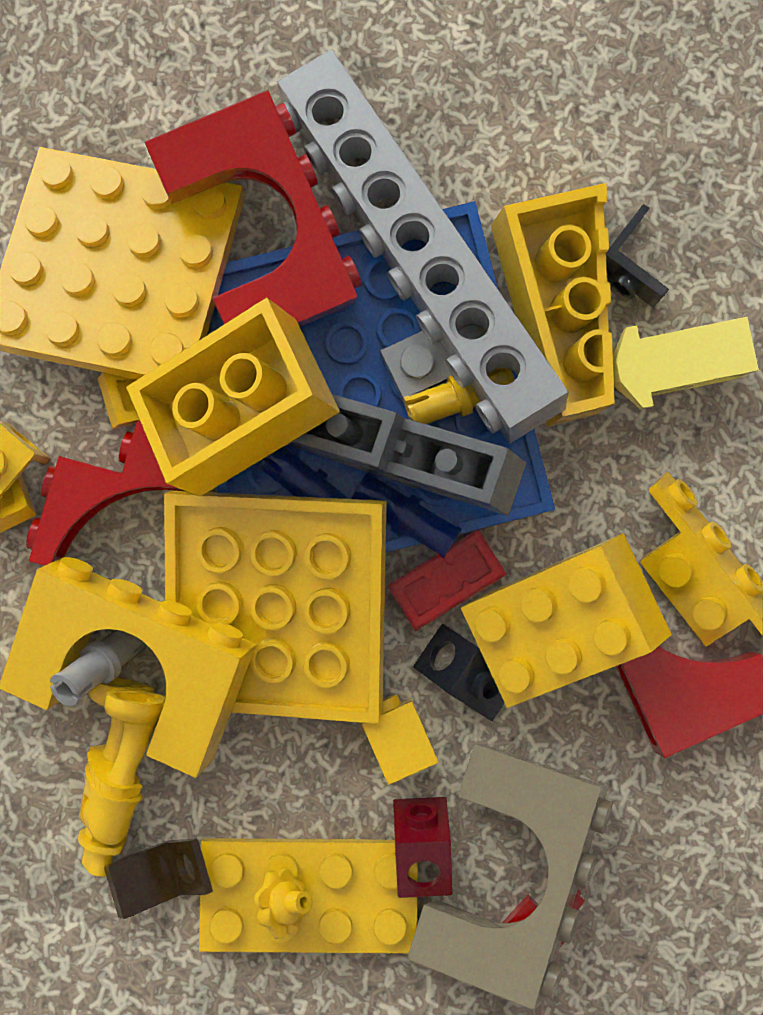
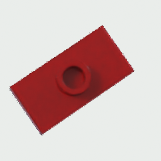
(446, 581)

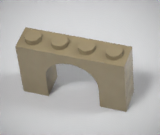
(520, 956)

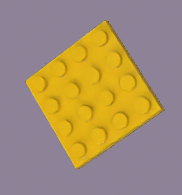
(110, 268)
(295, 582)

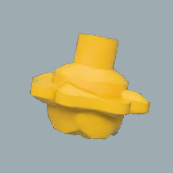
(282, 903)

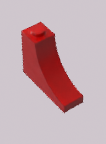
(692, 699)

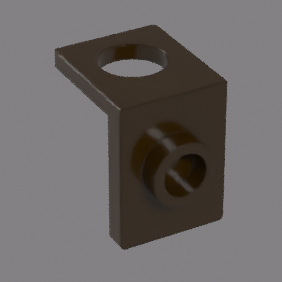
(156, 876)

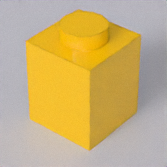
(400, 740)

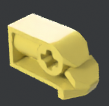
(682, 359)

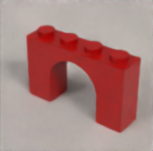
(254, 145)

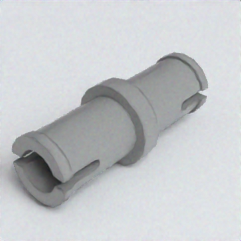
(97, 664)

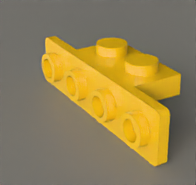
(700, 569)

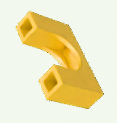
(199, 659)

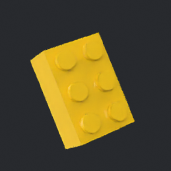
(232, 399)
(567, 621)

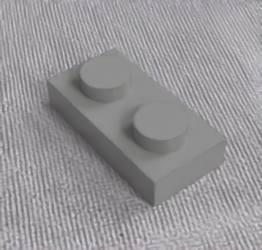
(418, 363)

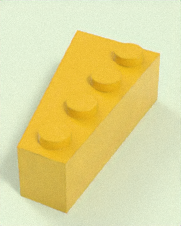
(560, 290)

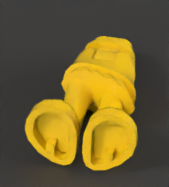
(110, 774)

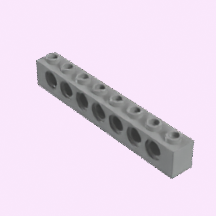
(327, 91)

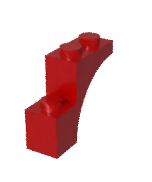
(82, 490)

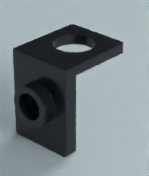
(626, 275)
(465, 677)

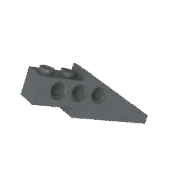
(417, 455)

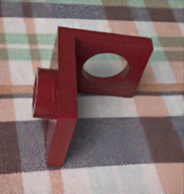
(422, 835)

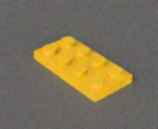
(349, 888)

